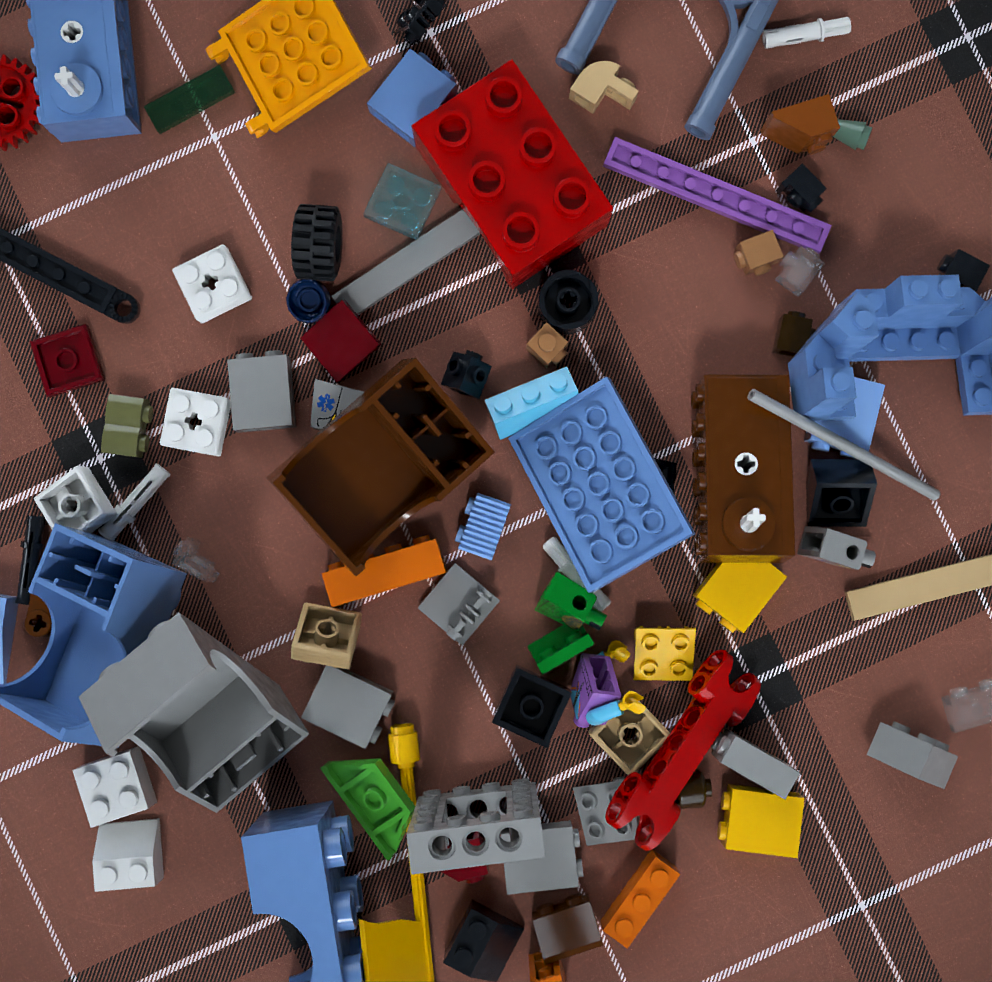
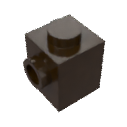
(792, 333)

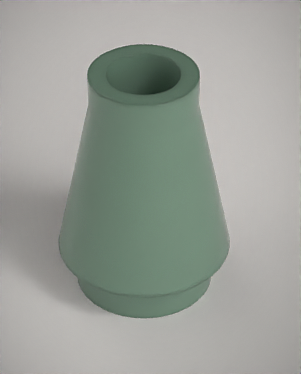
(853, 133)

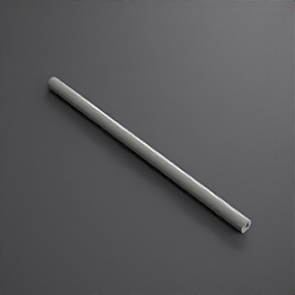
(843, 444)

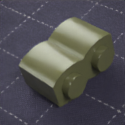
(126, 426)

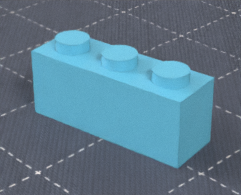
(530, 401)

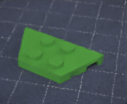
(373, 799)

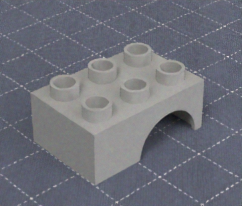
(195, 712)

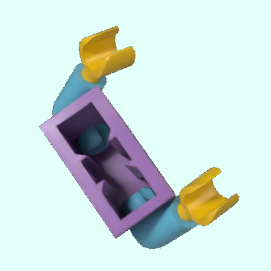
(596, 688)

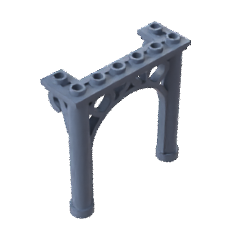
(728, 70)

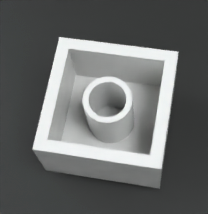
(115, 786)

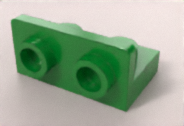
(559, 647)

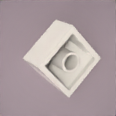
(128, 855)

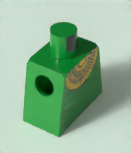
(559, 602)

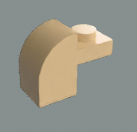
(602, 80)

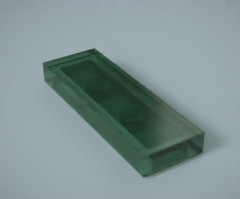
(189, 99)

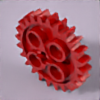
(13, 75)

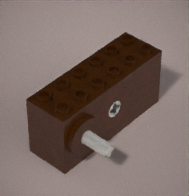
(742, 471)

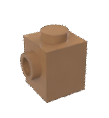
(758, 253)
(547, 346)

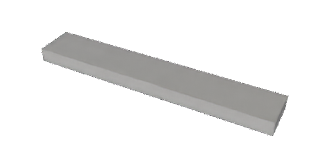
(408, 263)

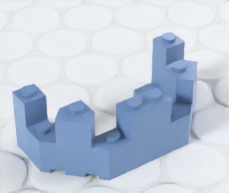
(905, 321)

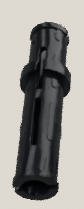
(31, 556)

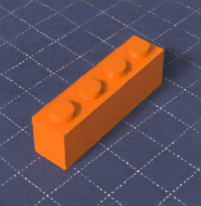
(385, 572)

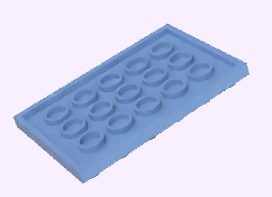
(600, 485)

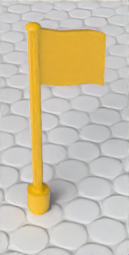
(399, 947)

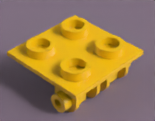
(664, 653)

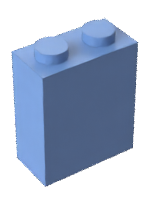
(411, 93)

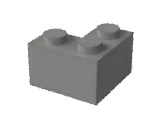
(919, 757)

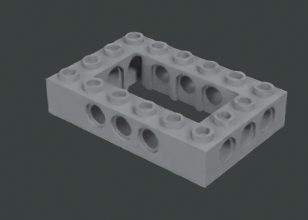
(432, 828)

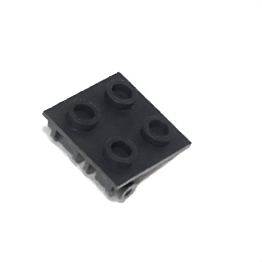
(412, 21)

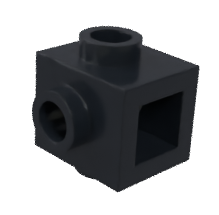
(466, 374)

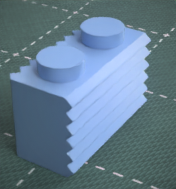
(483, 525)

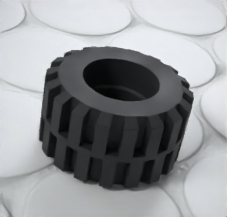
(316, 242)

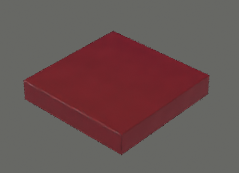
(340, 341)
(67, 360)

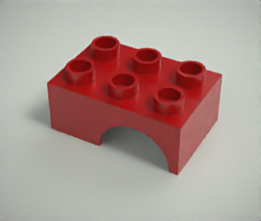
(512, 173)

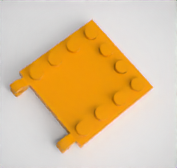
(290, 57)

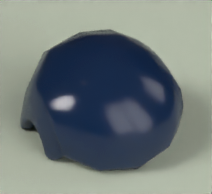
(308, 300)

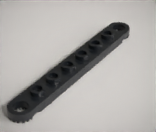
(65, 277)

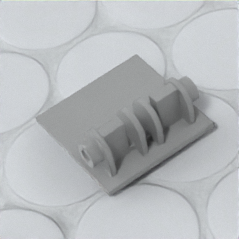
(458, 604)
(592, 807)

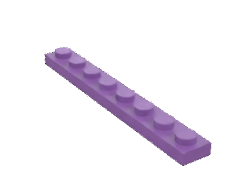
(716, 195)

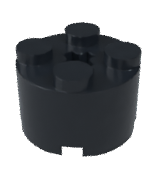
(578, 290)

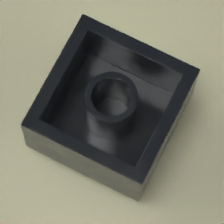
(531, 706)

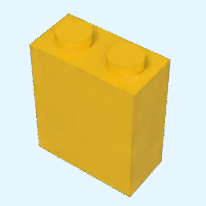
(738, 592)
(761, 821)

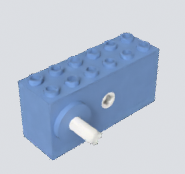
(84, 68)

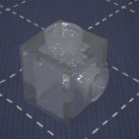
(799, 269)

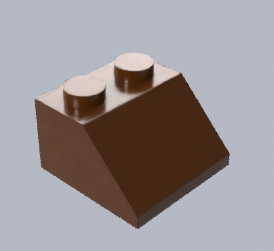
(566, 928)

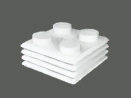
(229, 290)
(183, 407)
(78, 485)

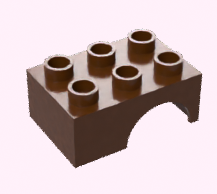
(380, 462)

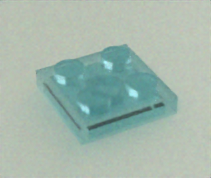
(402, 201)

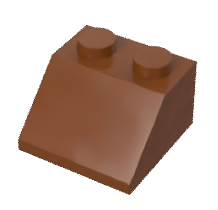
(803, 125)

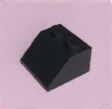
(839, 493)
(482, 943)

